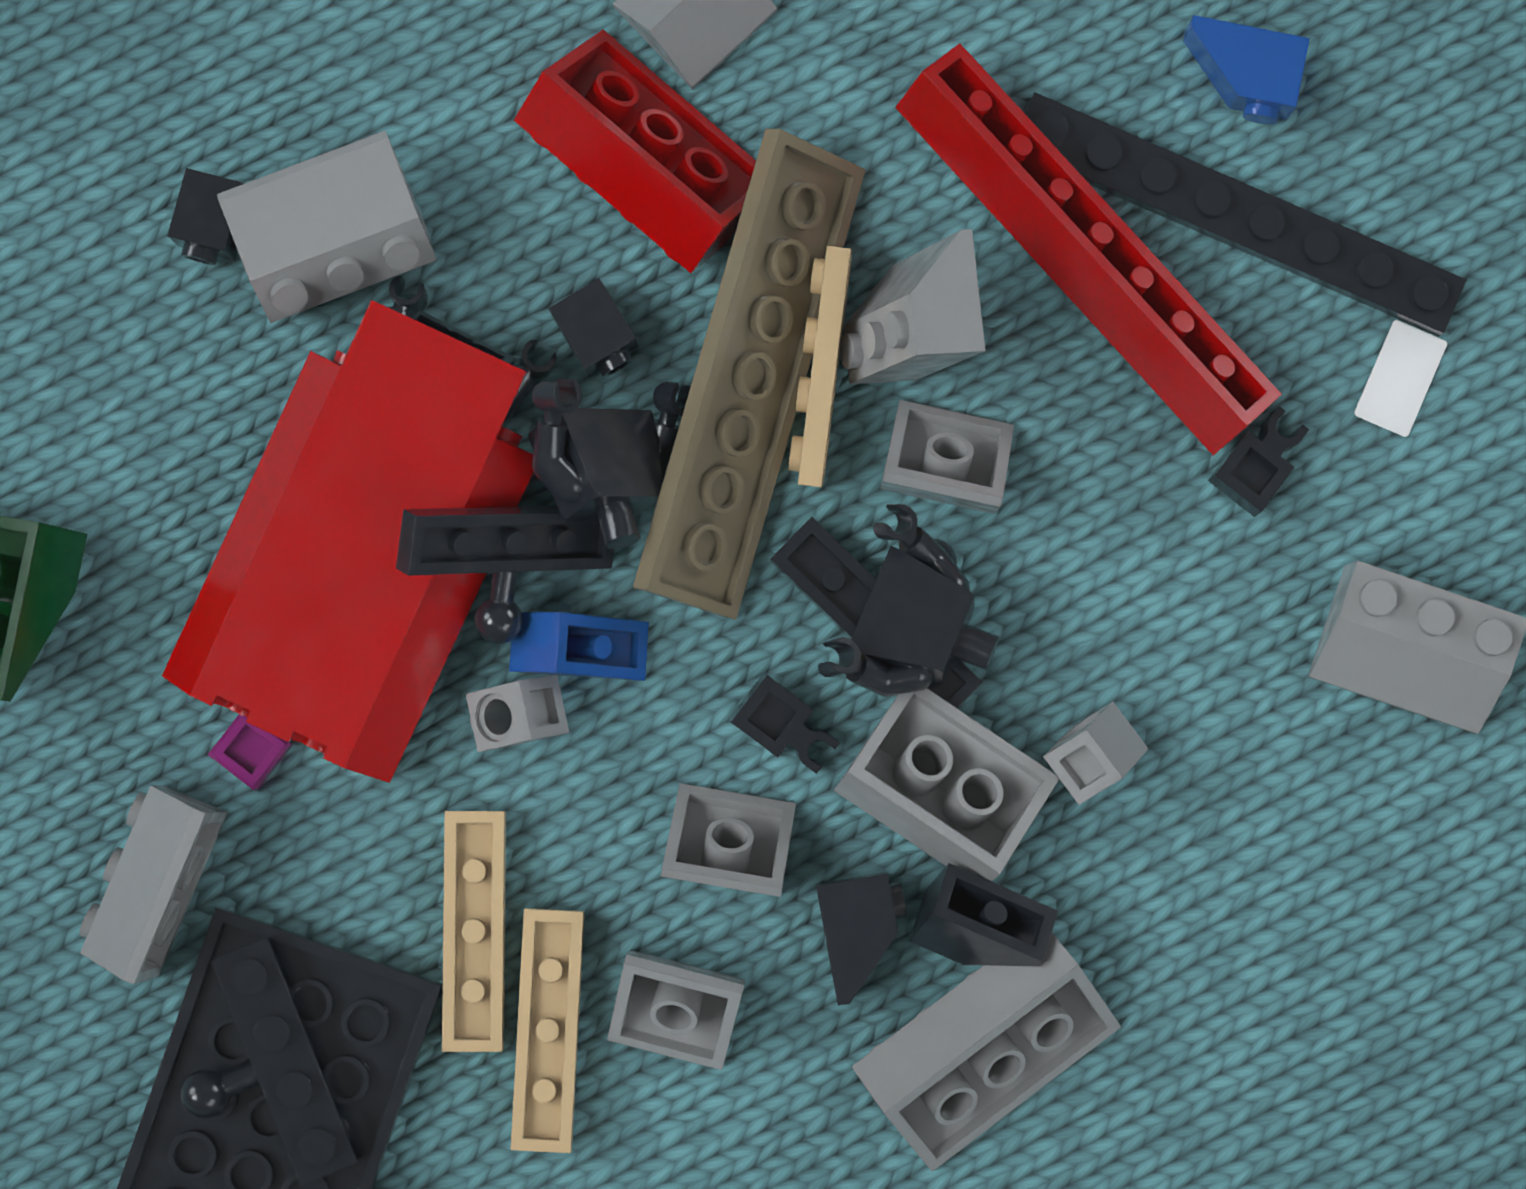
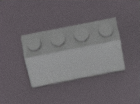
(984, 1051)

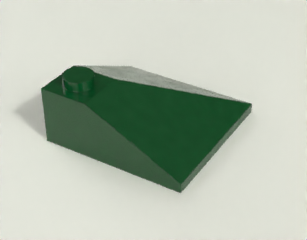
(36, 585)

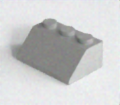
(327, 227)
(917, 316)
(1417, 646)
(947, 784)
(150, 883)

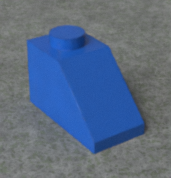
(1249, 66)
(580, 646)

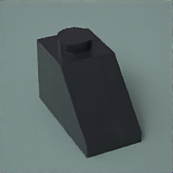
(981, 922)
(858, 927)

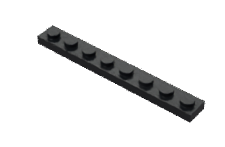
(1250, 219)

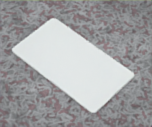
(1400, 378)

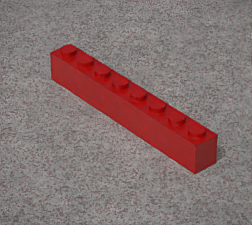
(1086, 249)

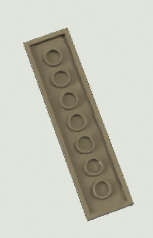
(747, 378)

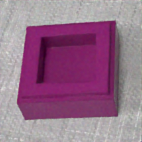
(249, 752)

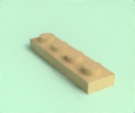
(817, 392)
(474, 931)
(547, 1030)

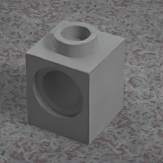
(517, 713)
(1096, 753)

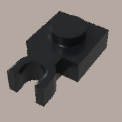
(1255, 467)
(777, 719)

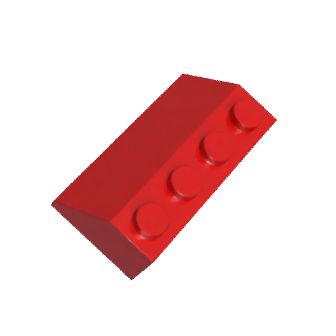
(640, 148)

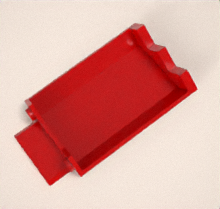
(305, 598)

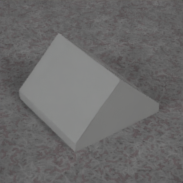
(695, 33)
(948, 457)
(729, 840)
(675, 1009)

